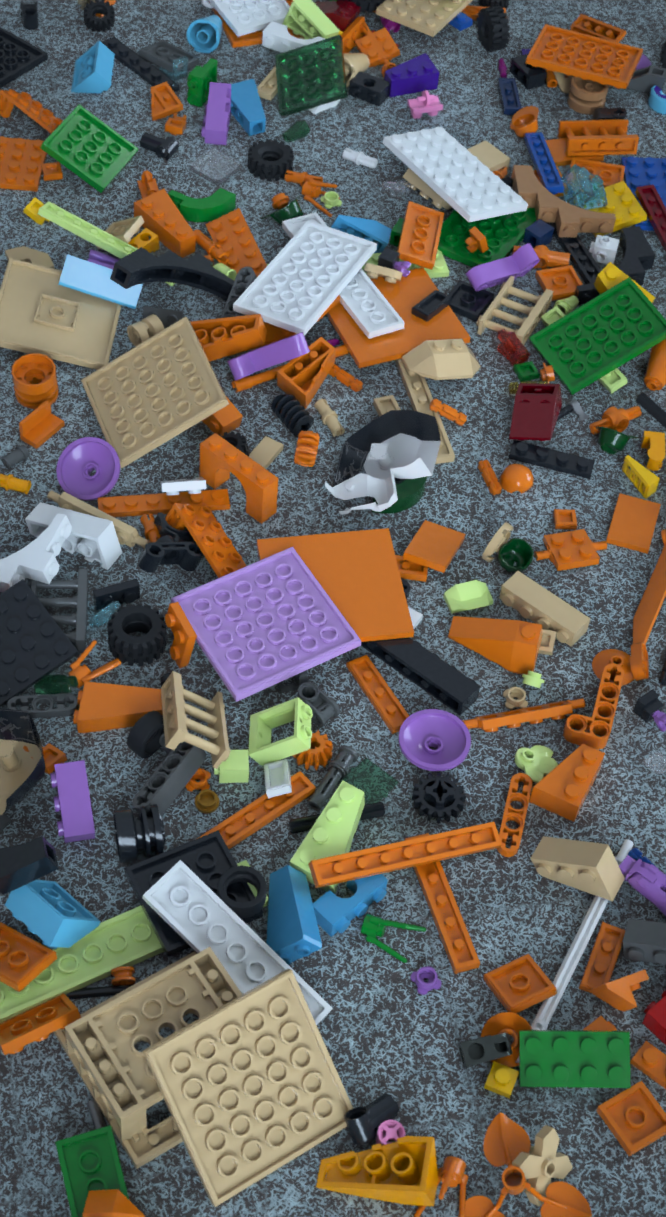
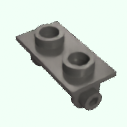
(166, 316)

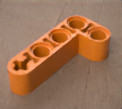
(596, 724)

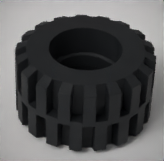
(140, 648)

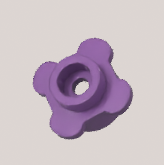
(426, 973)

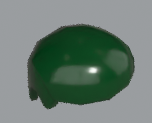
(516, 551)

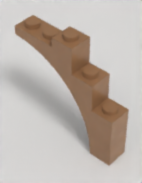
(549, 208)

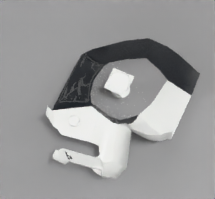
(390, 449)

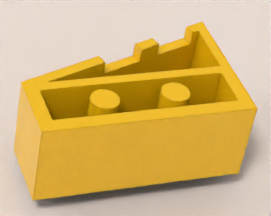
(612, 276)

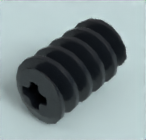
(292, 413)

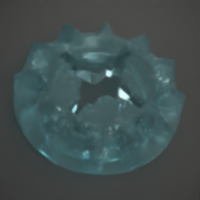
(104, 615)

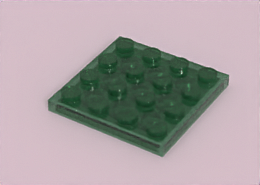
(311, 76)

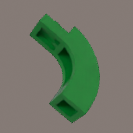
(206, 208)

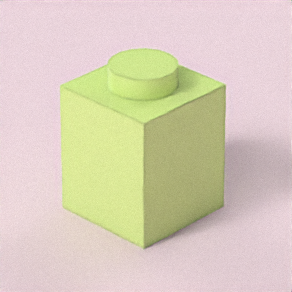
(235, 768)

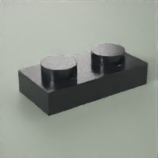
(122, 592)

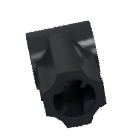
(162, 147)
(364, 1121)

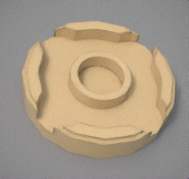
(500, 538)

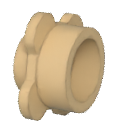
(515, 692)

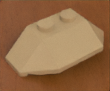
(442, 360)

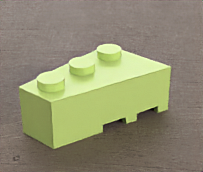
(309, 20)

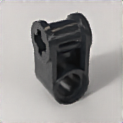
(29, 15)
(609, 114)

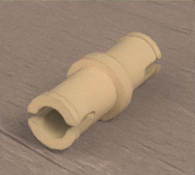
(329, 417)

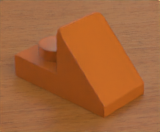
(619, 992)

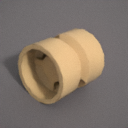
(144, 329)

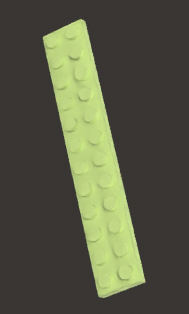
(113, 944)

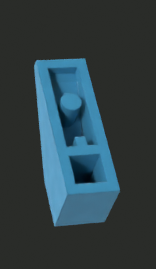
(365, 229)

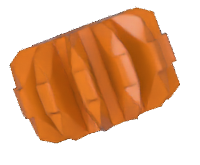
(306, 448)
(319, 753)

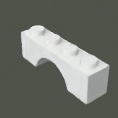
(278, 38)

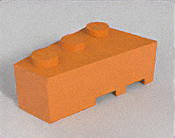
(307, 372)
(568, 783)

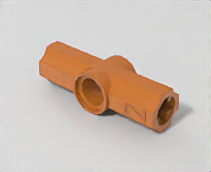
(548, 258)

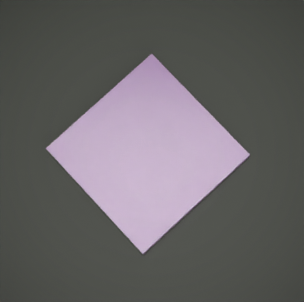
(266, 623)

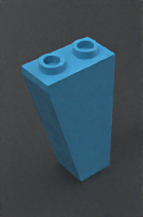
(247, 107)
(291, 916)

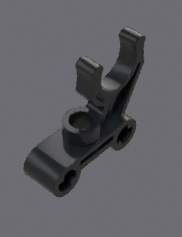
(171, 548)

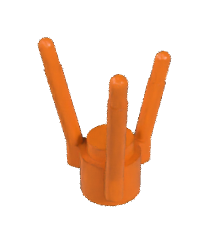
(312, 190)
(83, 672)
(451, 1175)

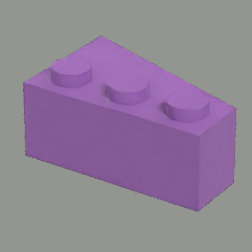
(217, 114)

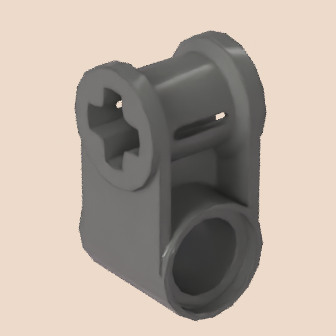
(321, 705)

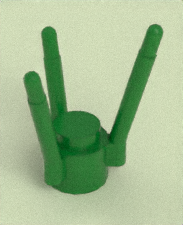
(375, 926)

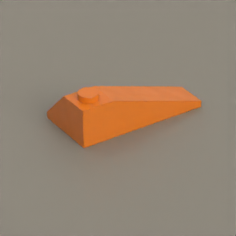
(503, 641)

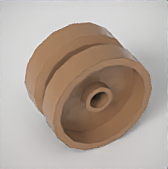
(586, 95)

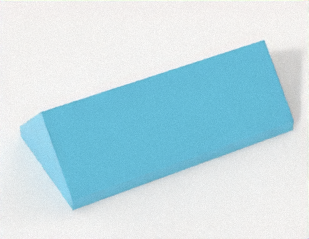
(96, 281)

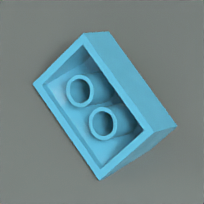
(93, 70)
(51, 913)

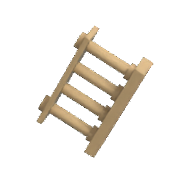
(527, 324)
(177, 724)

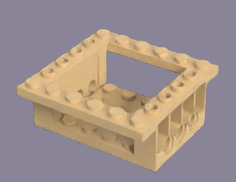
(116, 1072)

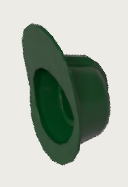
(290, 211)
(612, 440)

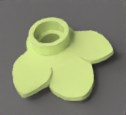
(535, 761)

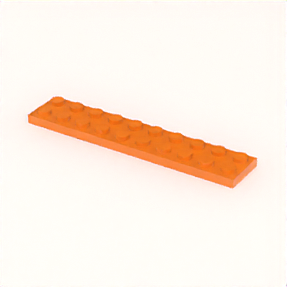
(237, 240)

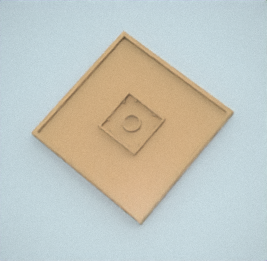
(53, 318)

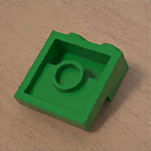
(199, 82)

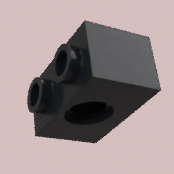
(527, 75)
(369, 88)

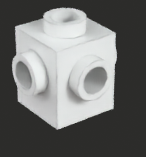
(604, 249)

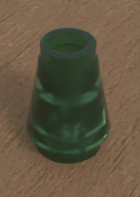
(296, 131)

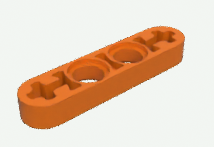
(513, 814)

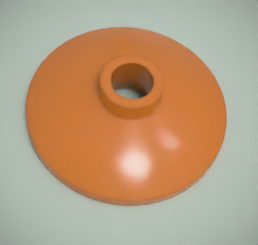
(610, 656)
(509, 1023)

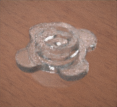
(653, 766)

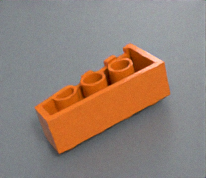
(167, 222)
(230, 335)

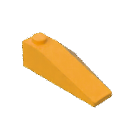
(390, 1172)

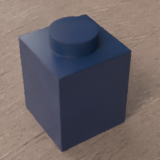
(538, 234)

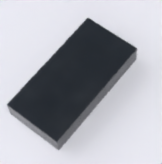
(431, 305)

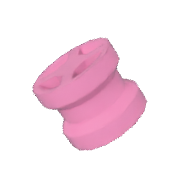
(391, 1129)

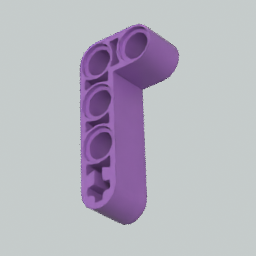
(500, 270)
(268, 355)

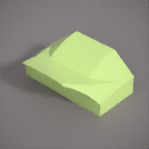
(467, 596)

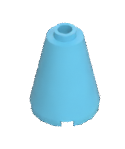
(205, 33)

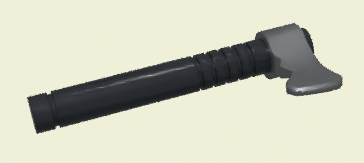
(574, 407)

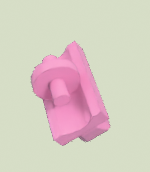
(424, 104)

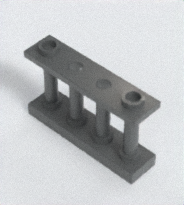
(78, 602)

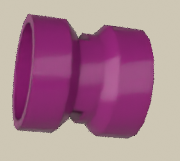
(390, 25)

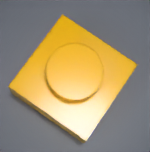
(501, 1079)

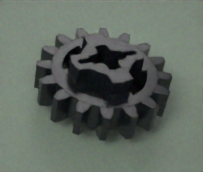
(427, 799)

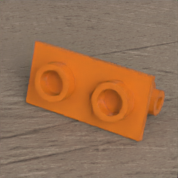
(147, 184)

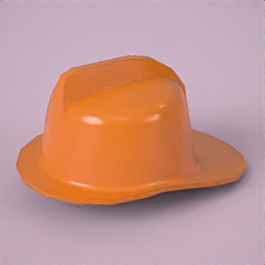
(525, 121)

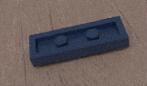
(509, 95)

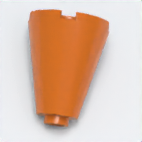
(656, 369)

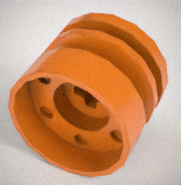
(35, 380)

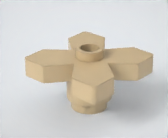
(543, 1162)

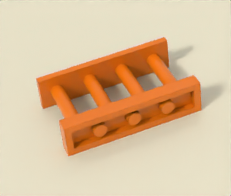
(597, 137)

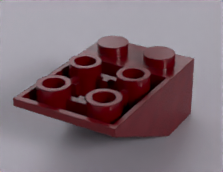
(535, 411)

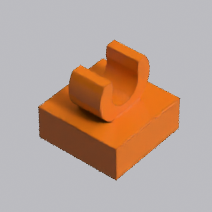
(476, 241)

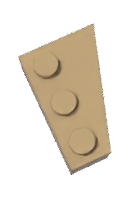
(579, 865)

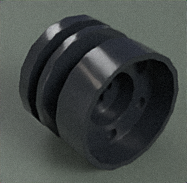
(138, 833)

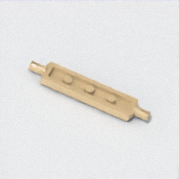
(126, 534)

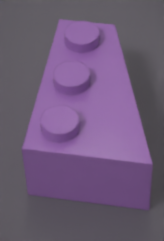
(73, 801)

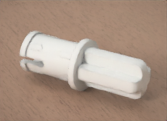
(359, 158)

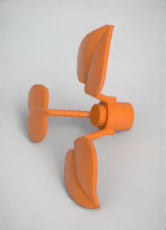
(501, 1146)

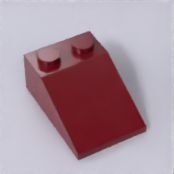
(339, 12)

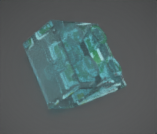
(583, 188)

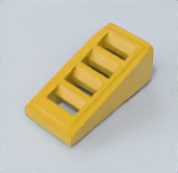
(641, 477)

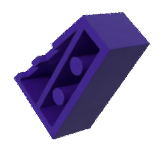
(412, 76)

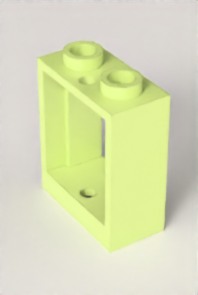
(264, 721)

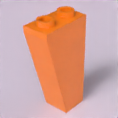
(113, 706)

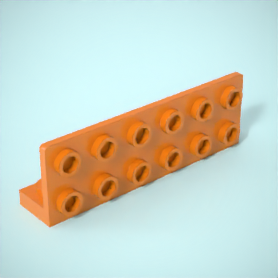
(30, 107)
(208, 536)

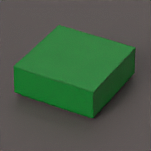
(526, 371)

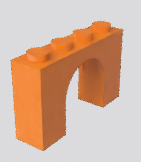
(260, 485)

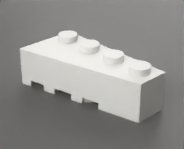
(89, 534)

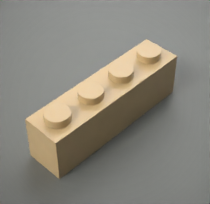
(544, 608)

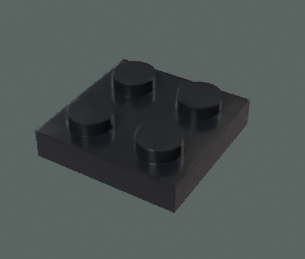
(468, 301)

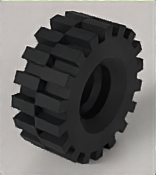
(493, 28)
(270, 159)

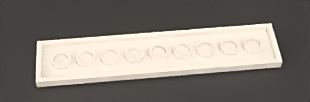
(360, 296)

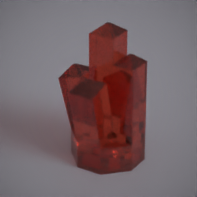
(512, 347)

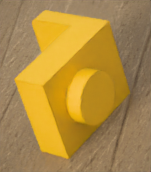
(32, 211)

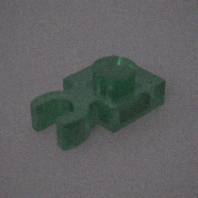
(55, 684)

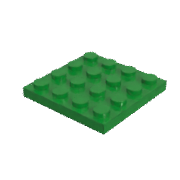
(89, 148)

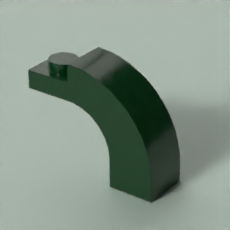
(408, 494)

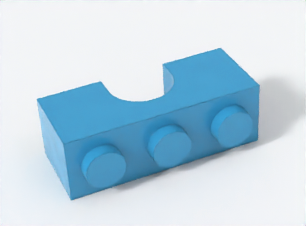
(335, 913)

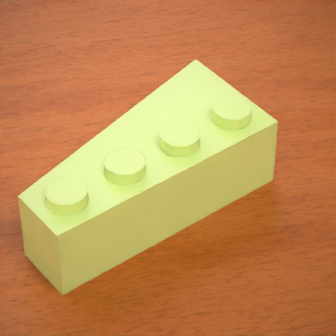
(331, 831)

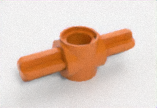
(616, 419)

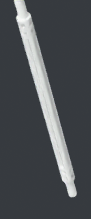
(574, 953)

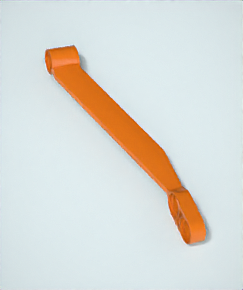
(646, 616)

